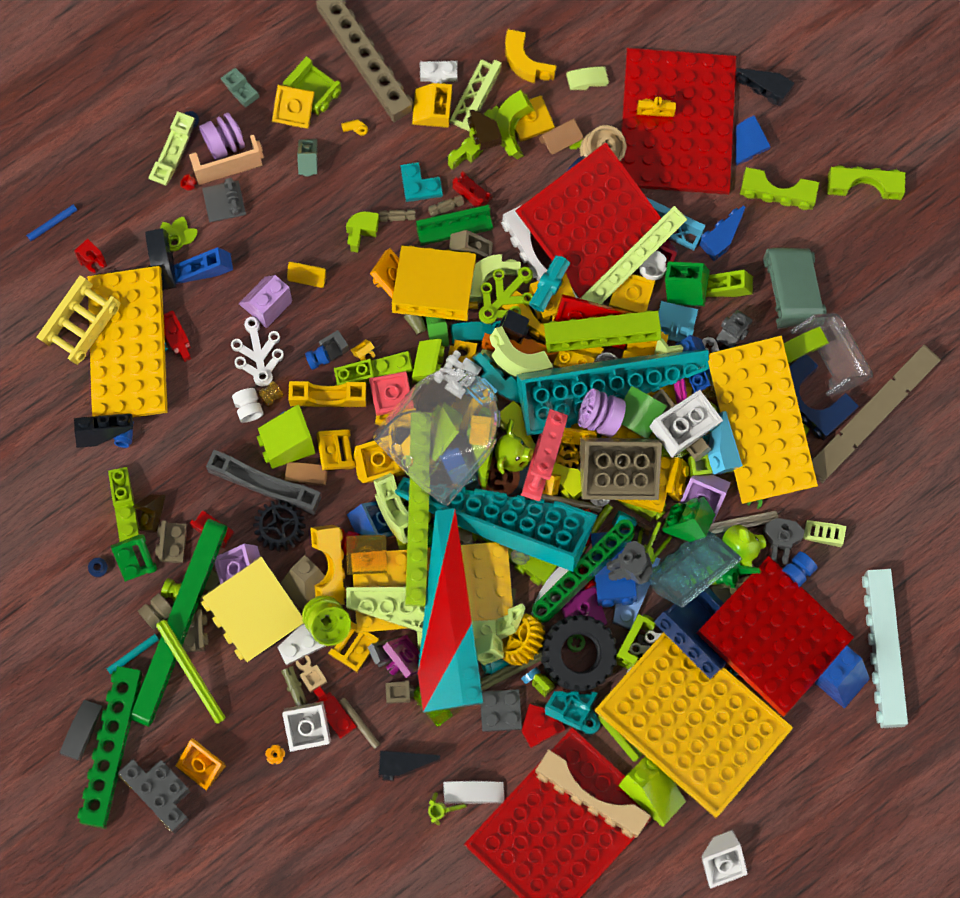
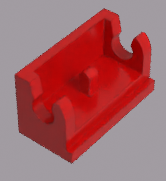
(471, 191)
(88, 254)

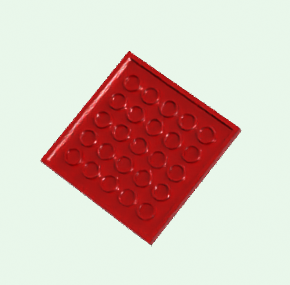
(589, 217)
(775, 636)

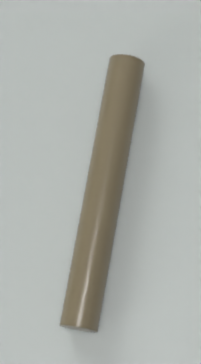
(359, 723)

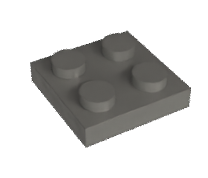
(501, 711)

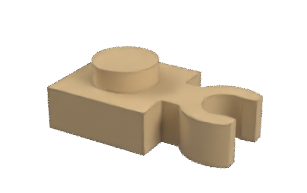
(312, 675)

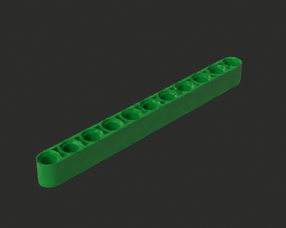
(179, 621)

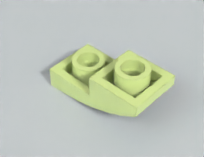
(586, 77)

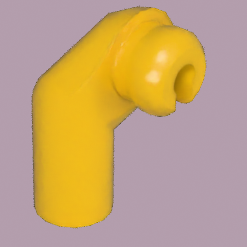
(355, 125)

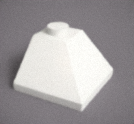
(723, 859)

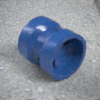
(317, 357)

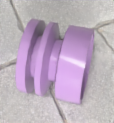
(222, 136)
(601, 413)

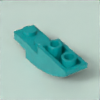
(505, 387)

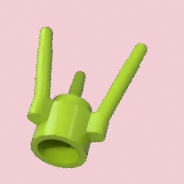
(648, 548)
(439, 810)

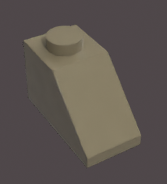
(469, 242)

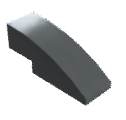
(81, 730)

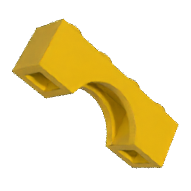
(345, 395)
(328, 540)

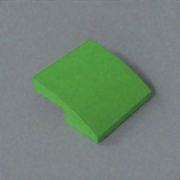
(641, 412)

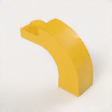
(521, 64)

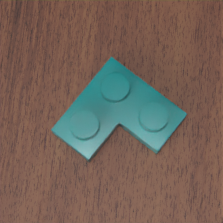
(419, 189)

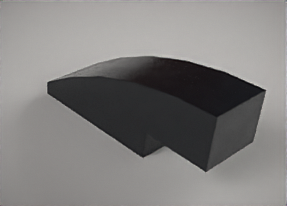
(161, 256)

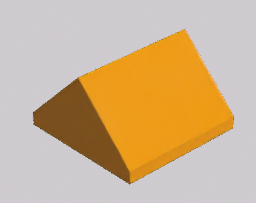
(200, 764)

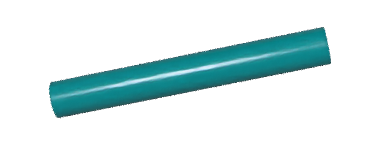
(133, 653)

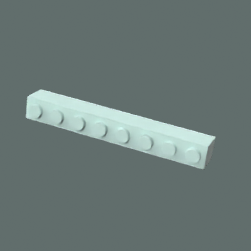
(885, 648)

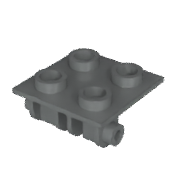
(224, 201)

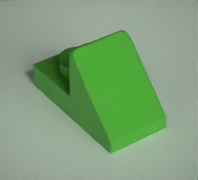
(437, 329)

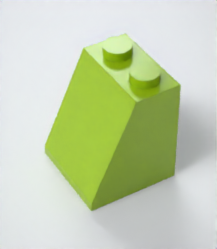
(286, 438)

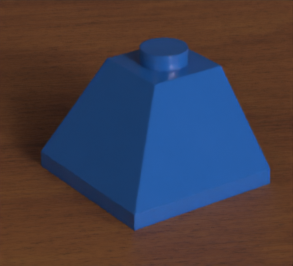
(368, 520)

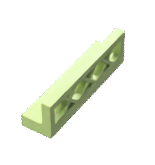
(479, 96)

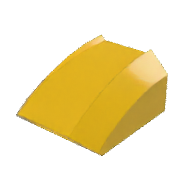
(374, 462)

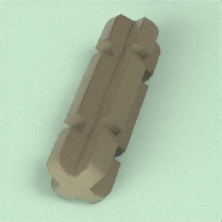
(446, 205)
(397, 215)

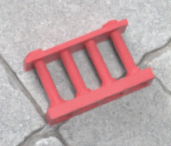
(544, 455)

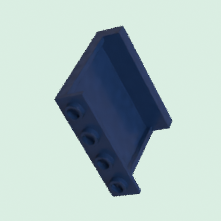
(682, 627)

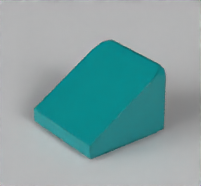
(621, 516)

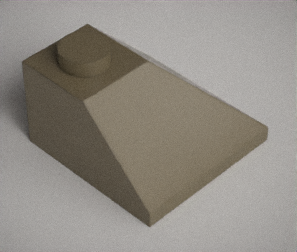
(301, 582)

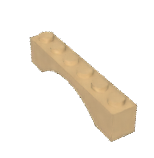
(627, 817)

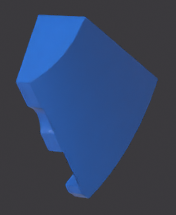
(749, 140)

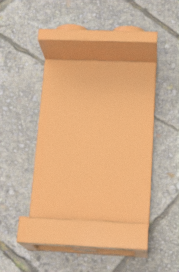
(229, 165)

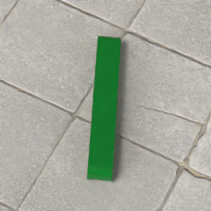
(582, 579)

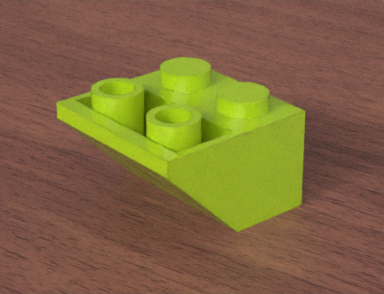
(427, 360)

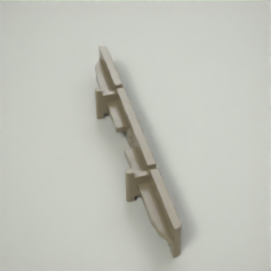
(874, 412)

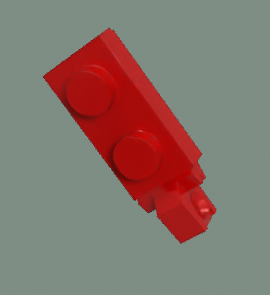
(176, 336)
(335, 714)

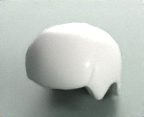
(654, 266)

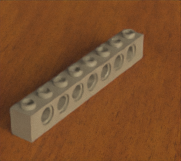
(395, 108)

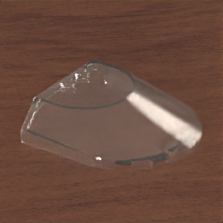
(442, 431)

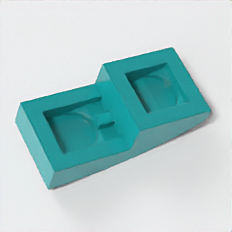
(470, 331)

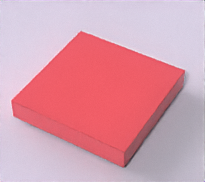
(388, 391)

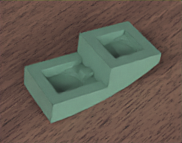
(240, 87)

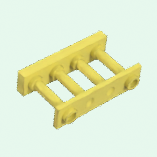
(61, 317)

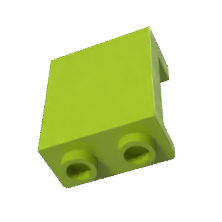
(312, 79)
(623, 657)

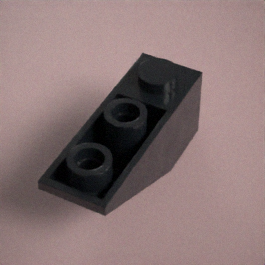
(768, 84)
(99, 429)

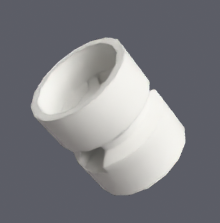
(247, 403)

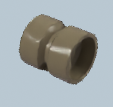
(156, 611)

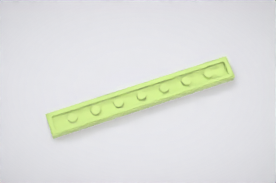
(635, 256)

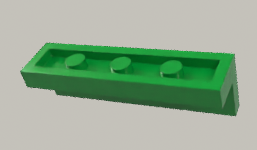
(441, 227)

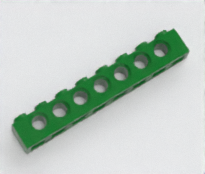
(100, 817)

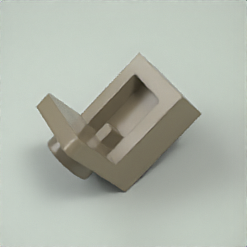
(399, 692)

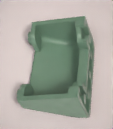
(793, 285)

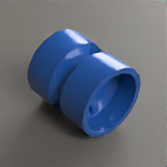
(800, 567)

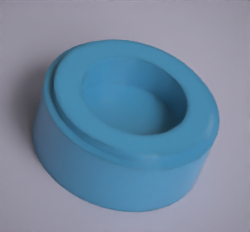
(529, 676)

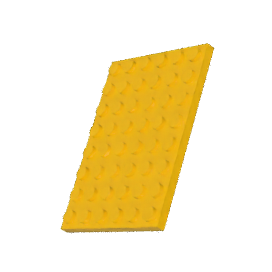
(693, 727)

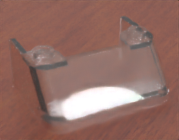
(840, 355)

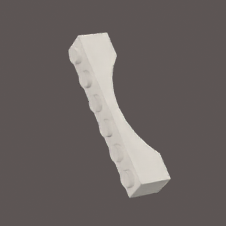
(521, 238)

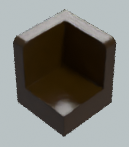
(647, 533)

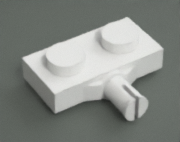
(438, 71)

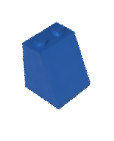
(844, 677)

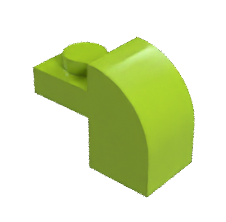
(361, 224)

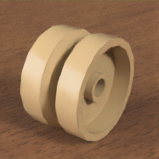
(603, 134)

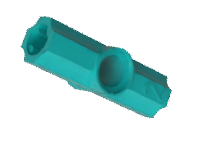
(549, 283)

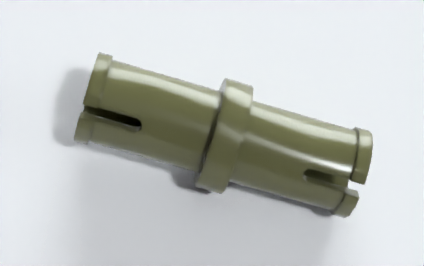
(294, 686)

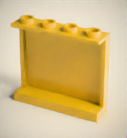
(433, 283)

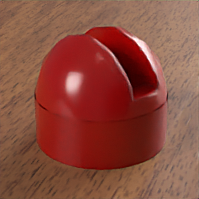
(188, 182)

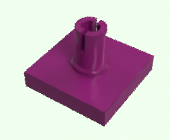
(585, 604)
(404, 656)

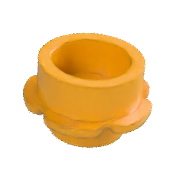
(275, 749)

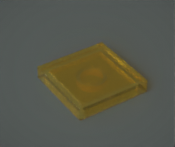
(366, 554)

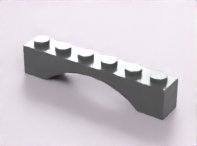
(248, 477)

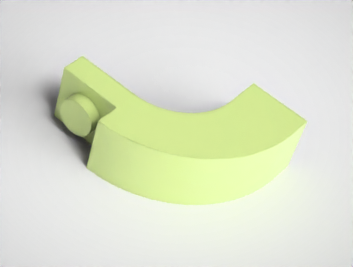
(484, 271)
(513, 360)
(391, 506)

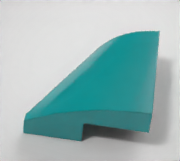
(570, 707)

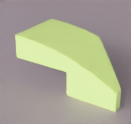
(509, 624)

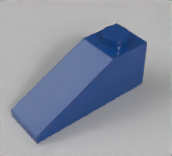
(203, 266)

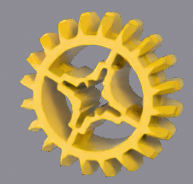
(524, 642)

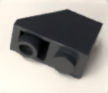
(514, 325)

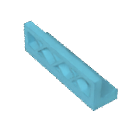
(689, 226)

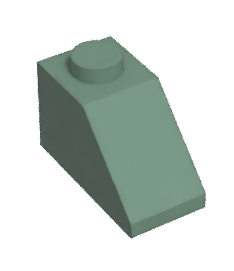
(307, 157)

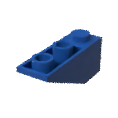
(719, 239)
(701, 380)

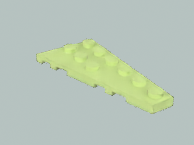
(385, 604)

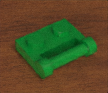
(128, 561)

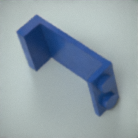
(609, 591)

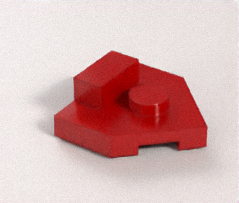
(540, 727)

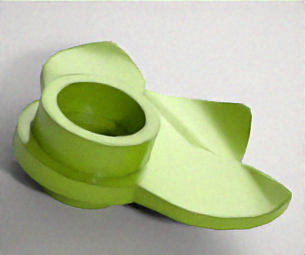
(179, 232)

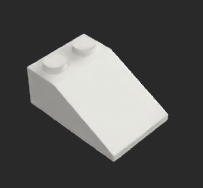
(685, 423)

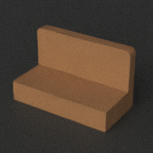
(561, 137)

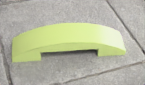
(173, 149)

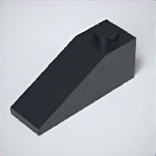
(400, 764)

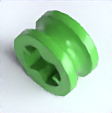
(570, 641)

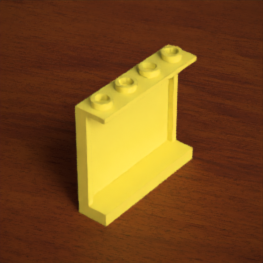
(252, 609)

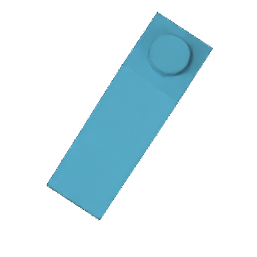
(724, 453)

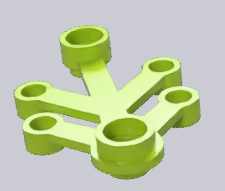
(503, 297)

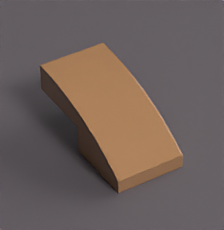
(305, 473)

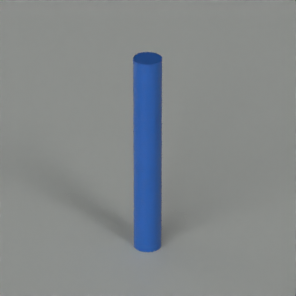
(52, 222)

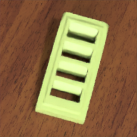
(826, 526)

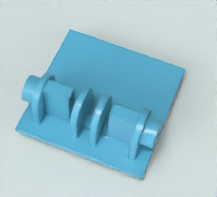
(677, 320)

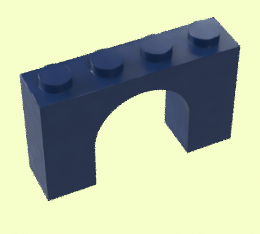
(823, 421)

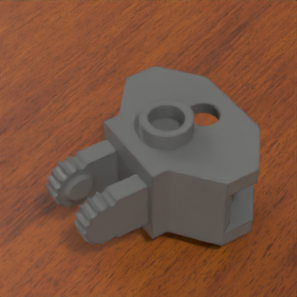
(734, 329)
(782, 539)
(632, 564)

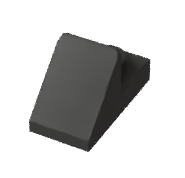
(379, 654)

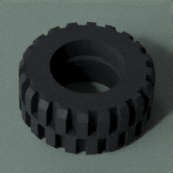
(605, 648)

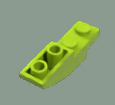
(468, 148)
(369, 368)
(123, 503)

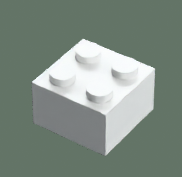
(306, 726)

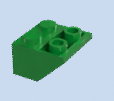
(686, 283)
(690, 519)

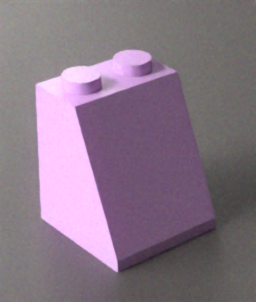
(267, 299)

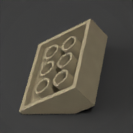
(620, 468)

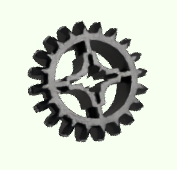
(270, 528)

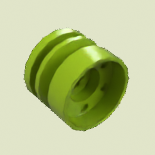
(326, 620)

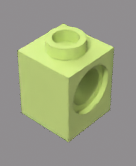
(489, 648)

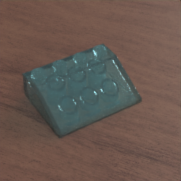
(692, 569)

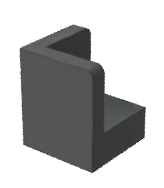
(335, 345)

